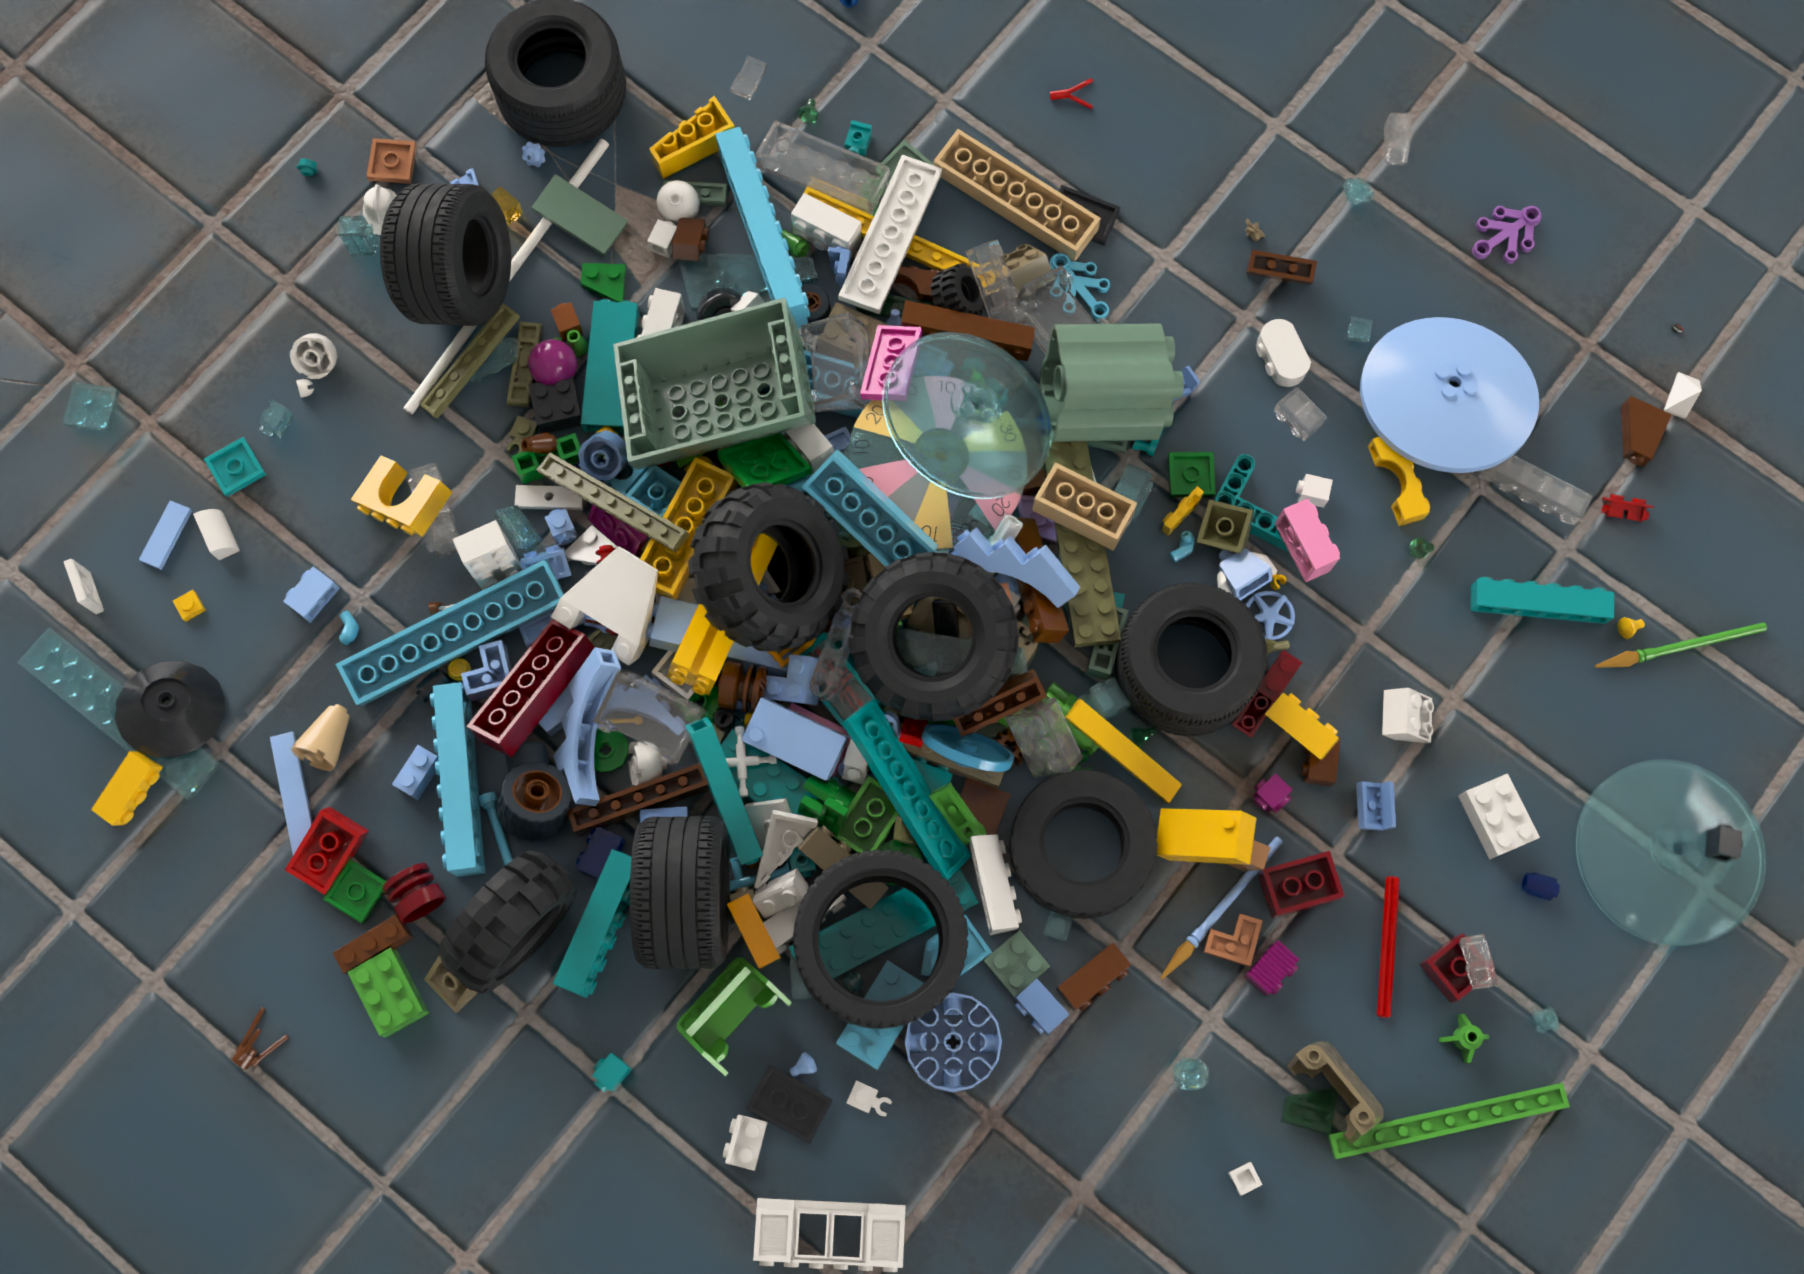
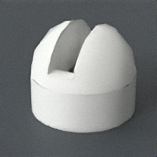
(303, 389)

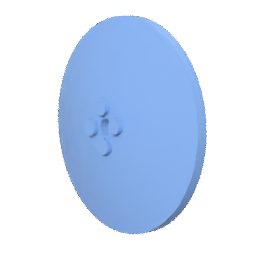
(1441, 425)

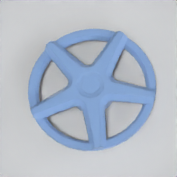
(1270, 614)

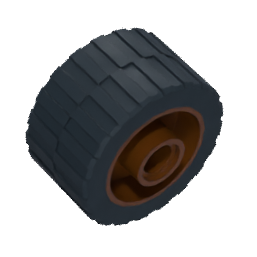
(534, 801)

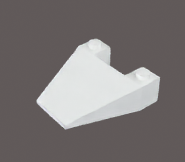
(617, 596)

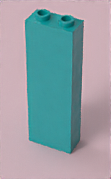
(601, 401)
(724, 791)

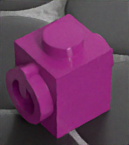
(1272, 794)

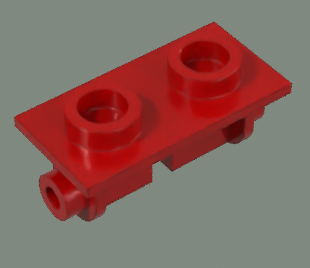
(1635, 510)

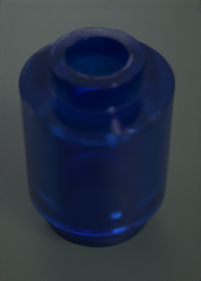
(1540, 886)

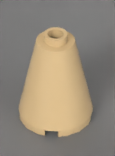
(323, 739)

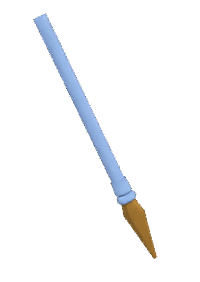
(1185, 950)

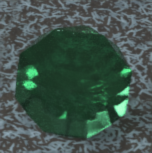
(808, 112)
(1420, 548)
(1141, 736)

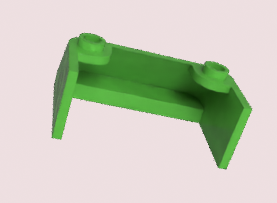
(724, 1008)

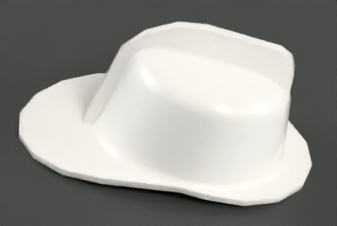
(375, 206)

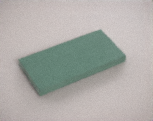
(579, 215)

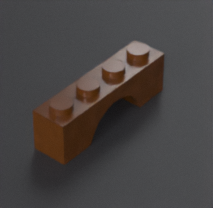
(917, 280)

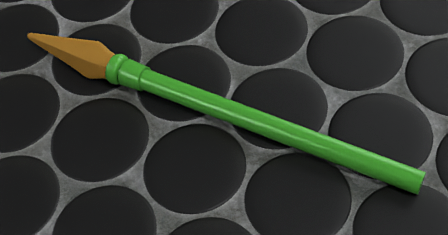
(1629, 658)

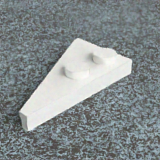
(585, 546)
(783, 835)

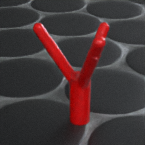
(1060, 94)

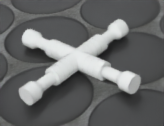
(742, 761)

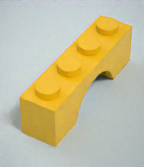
(1411, 504)

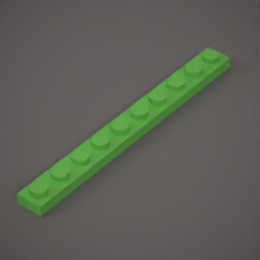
(1452, 1120)

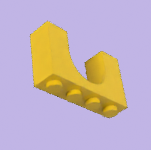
(414, 513)

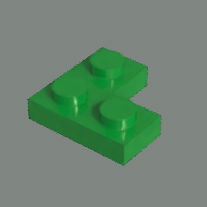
(830, 814)

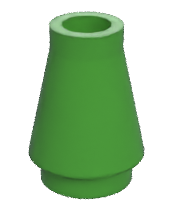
(797, 246)
(577, 343)

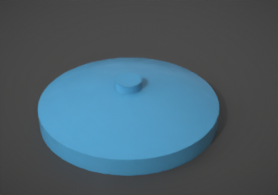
(967, 751)

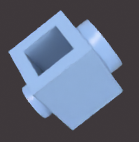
(561, 527)

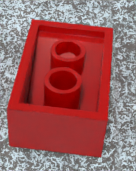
(326, 849)

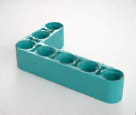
(1231, 497)

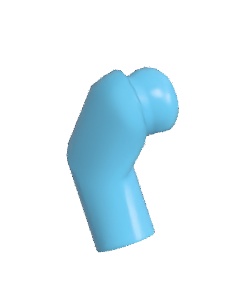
(1185, 548)
(350, 629)

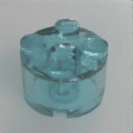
(1107, 699)

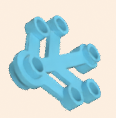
(1080, 283)

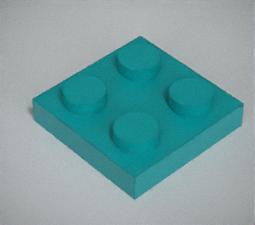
(235, 467)

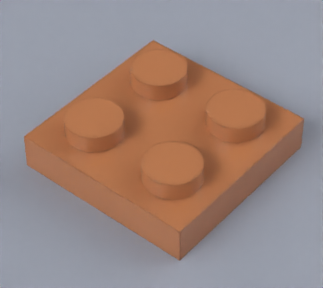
(391, 161)

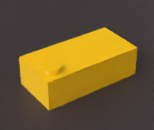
(1205, 836)

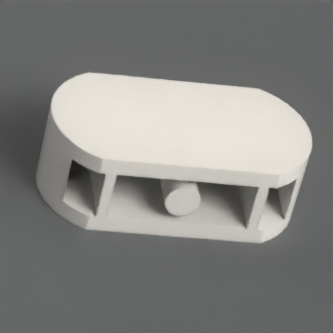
(1283, 353)

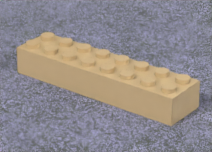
(1016, 195)

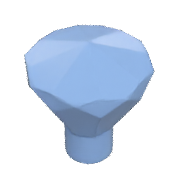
(894, 319)
(804, 1065)

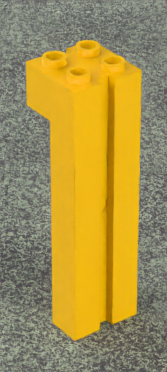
(705, 647)

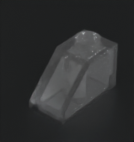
(1397, 137)

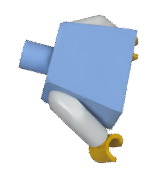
(1246, 573)

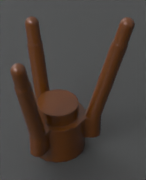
(246, 1053)

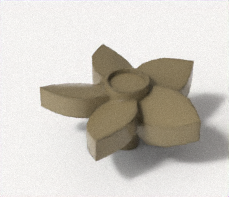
(1254, 231)

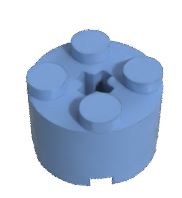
(601, 444)

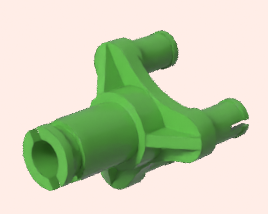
(1066, 702)

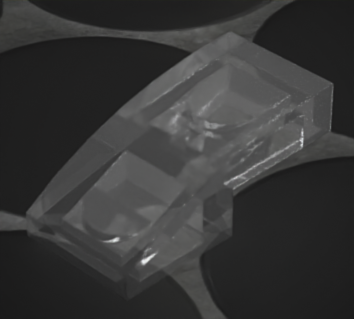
(749, 77)
(1479, 961)

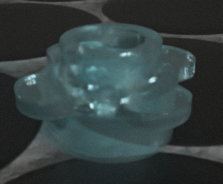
(1552, 1022)

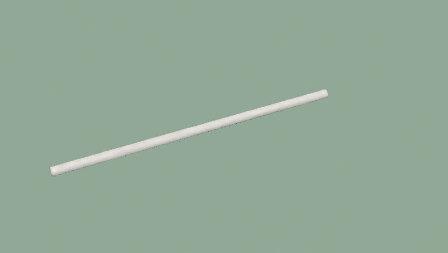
(516, 263)

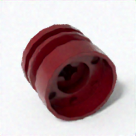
(414, 893)

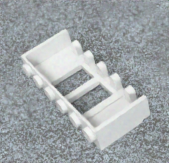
(779, 1234)

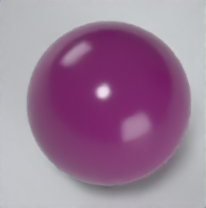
(552, 362)

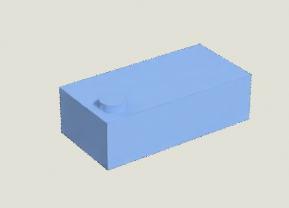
(795, 738)

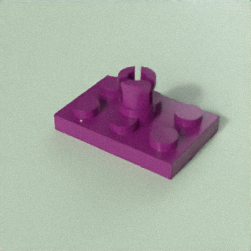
(617, 531)

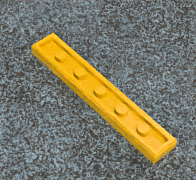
(1123, 750)

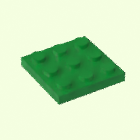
(764, 460)

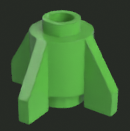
(1461, 1040)

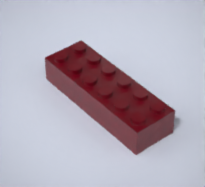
(531, 688)

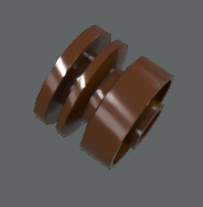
(738, 686)

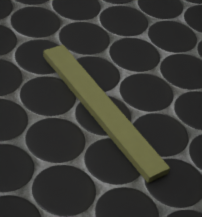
(613, 502)

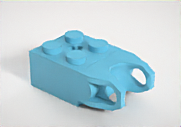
(648, 487)

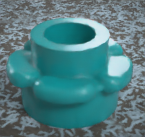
(307, 167)

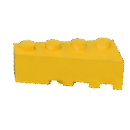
(692, 139)

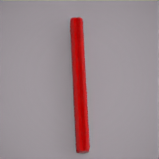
(1388, 947)

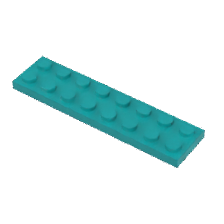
(905, 788)
(881, 928)

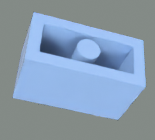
(311, 594)
(416, 773)

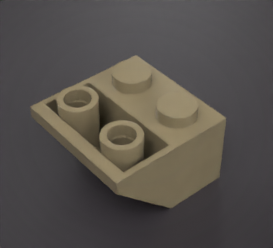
(1026, 265)

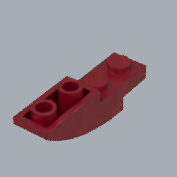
(1267, 694)

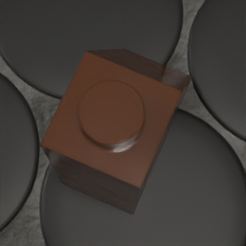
(1641, 430)

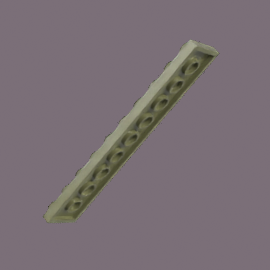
(1093, 607)

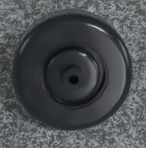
(717, 303)

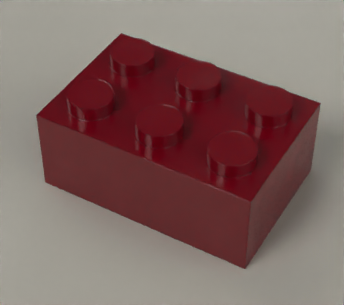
(1300, 884)

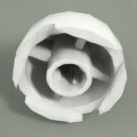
(677, 201)
(313, 355)
(644, 763)

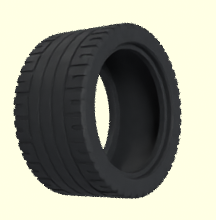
(929, 888)

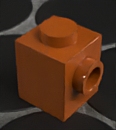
(566, 319)

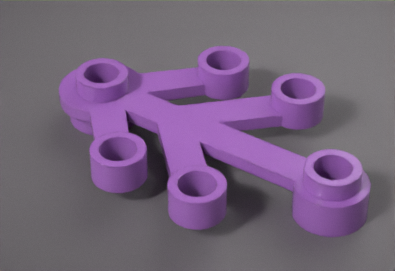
(1509, 231)

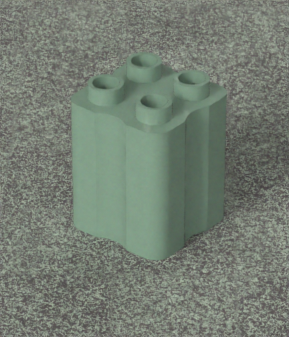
(1109, 381)

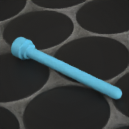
(488, 802)

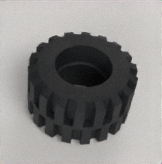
(957, 290)

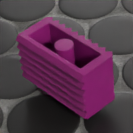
(1272, 968)

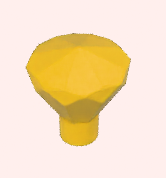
(1628, 627)

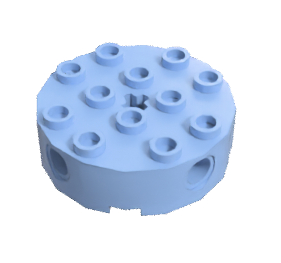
(970, 1060)

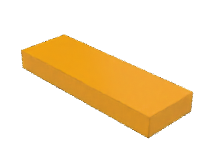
(753, 931)

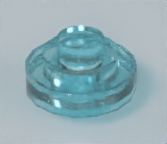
(1357, 190)
(1191, 1074)

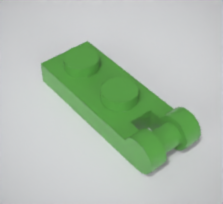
(956, 813)

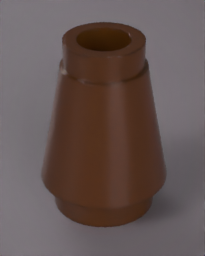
(539, 443)

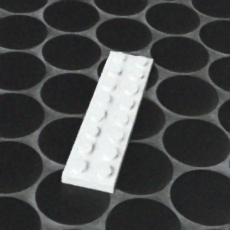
(890, 234)

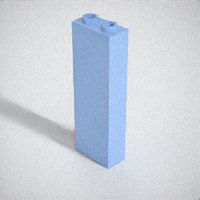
(673, 621)

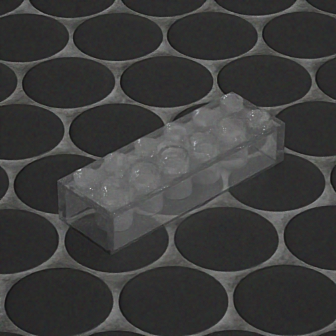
(823, 167)

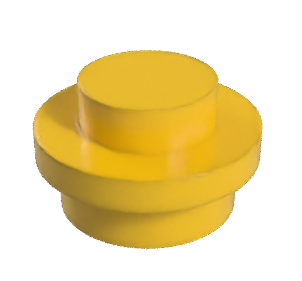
(457, 667)

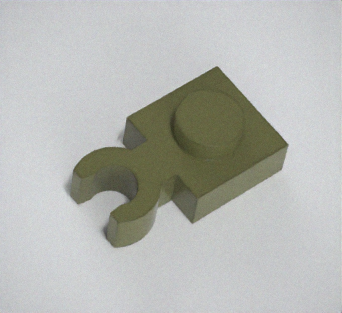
(521, 429)

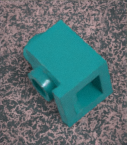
(858, 137)

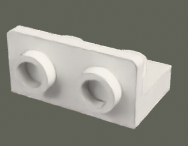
(745, 1142)

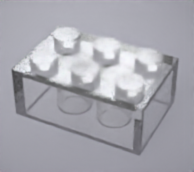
(1044, 738)

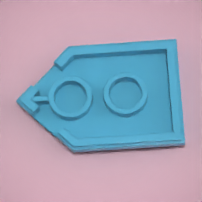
(976, 951)

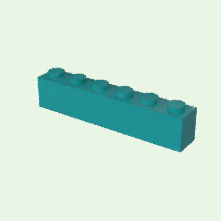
(1542, 601)

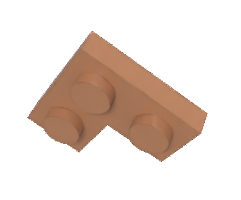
(1238, 947)

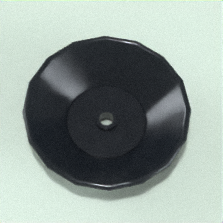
(173, 728)

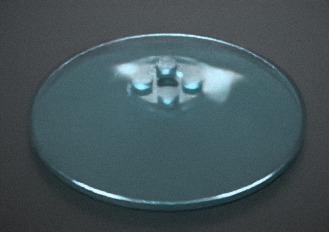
(942, 433)
(1630, 858)

